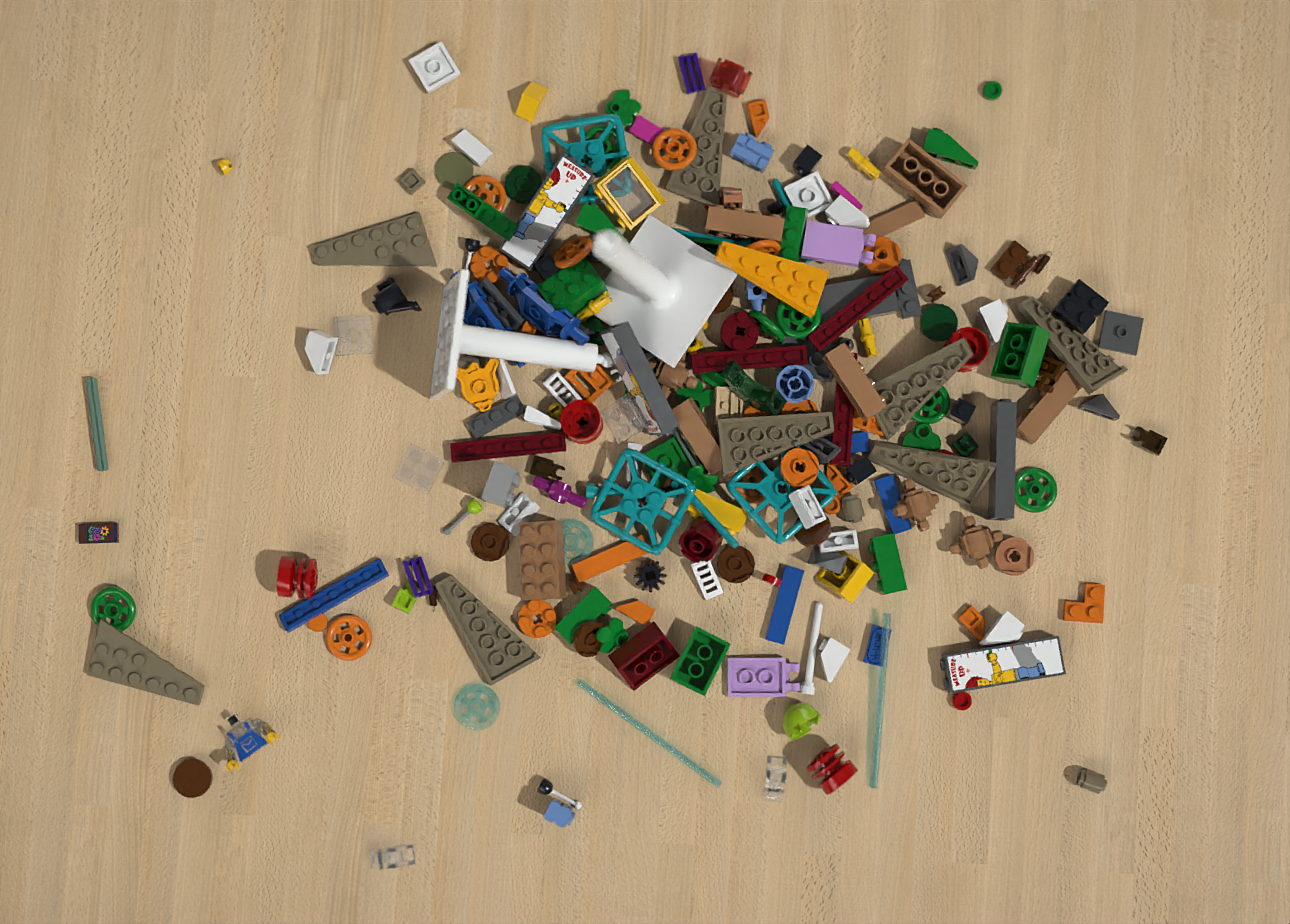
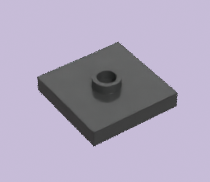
(1120, 333)

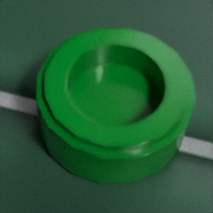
(992, 90)

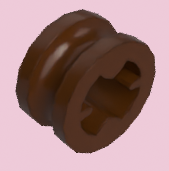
(936, 294)
(574, 585)

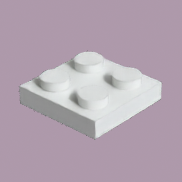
(434, 67)
(809, 194)

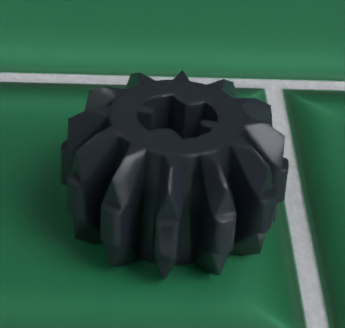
(648, 569)

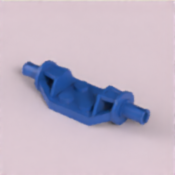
(479, 312)
(539, 312)

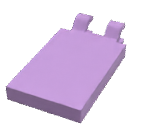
(836, 244)
(760, 677)

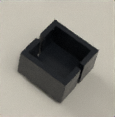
(1081, 307)

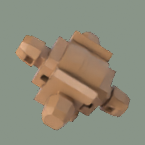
(673, 378)
(915, 505)
(976, 542)

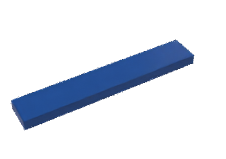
(333, 595)

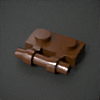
(1009, 262)
(1049, 371)

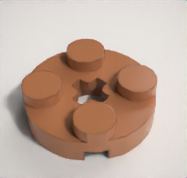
(1021, 565)

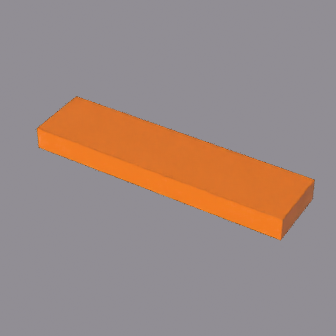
(607, 560)

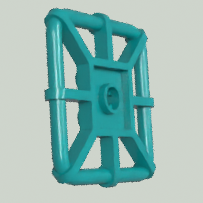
(592, 148)
(654, 497)
(779, 501)

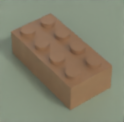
(924, 178)
(739, 225)
(542, 560)

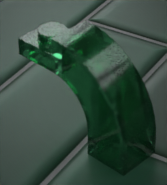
(756, 395)

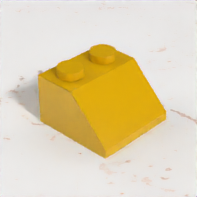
(851, 581)

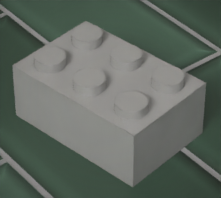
(501, 484)

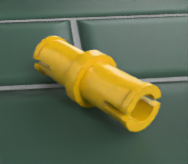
(864, 164)
(594, 306)
(868, 338)

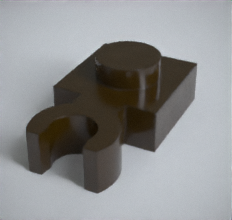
(1151, 441)
(543, 468)

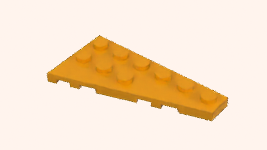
(785, 279)

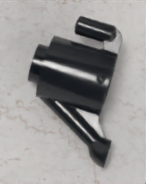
(391, 299)

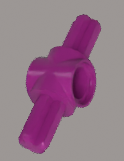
(559, 492)

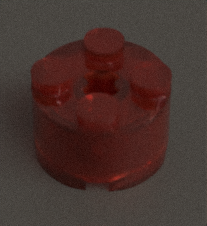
(730, 77)

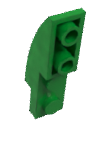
(483, 211)

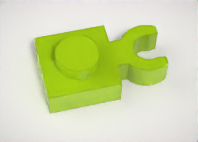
(405, 599)

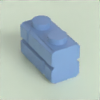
(752, 152)
(559, 813)

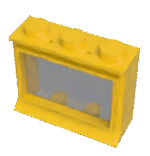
(628, 193)

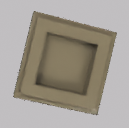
(412, 181)

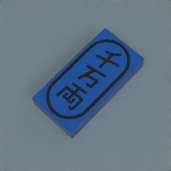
(872, 653)

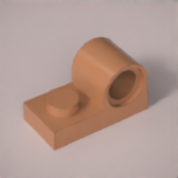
(732, 198)

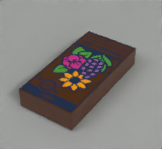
(98, 533)

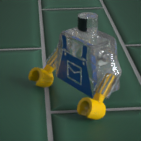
(246, 739)

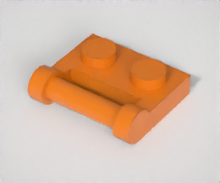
(598, 380)

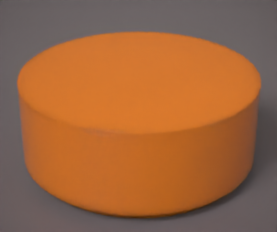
(834, 507)
(318, 623)

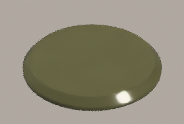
(454, 168)

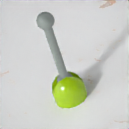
(473, 507)

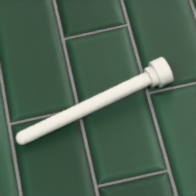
(807, 685)

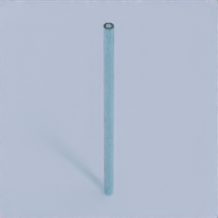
(880, 700)
(649, 733)

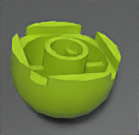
(798, 720)

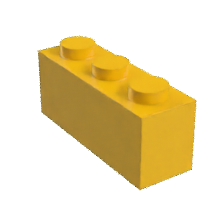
(727, 514)

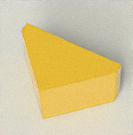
(531, 101)

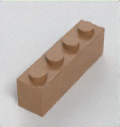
(854, 381)
(1047, 408)
(699, 434)

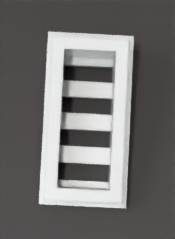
(550, 378)
(538, 418)
(700, 581)

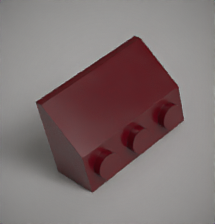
(643, 656)

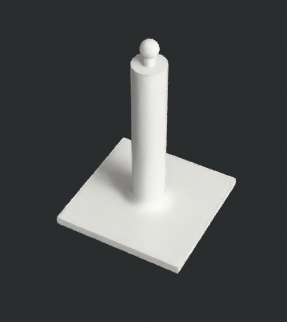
(660, 286)
(494, 343)

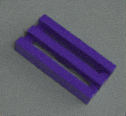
(688, 58)
(413, 562)

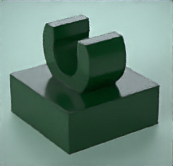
(965, 445)

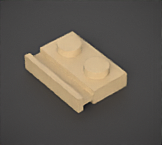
(726, 405)

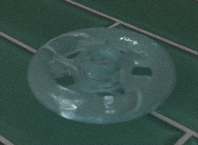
(581, 554)
(465, 719)

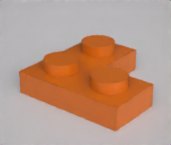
(1091, 609)

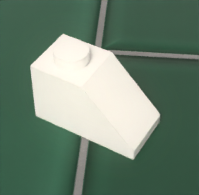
(845, 214)
(993, 318)
(320, 350)
(1003, 630)
(832, 657)

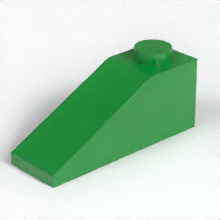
(945, 148)
(594, 220)

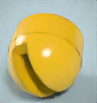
(224, 167)
(557, 414)

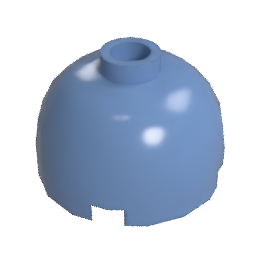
(795, 383)

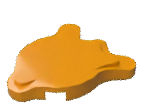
(479, 384)

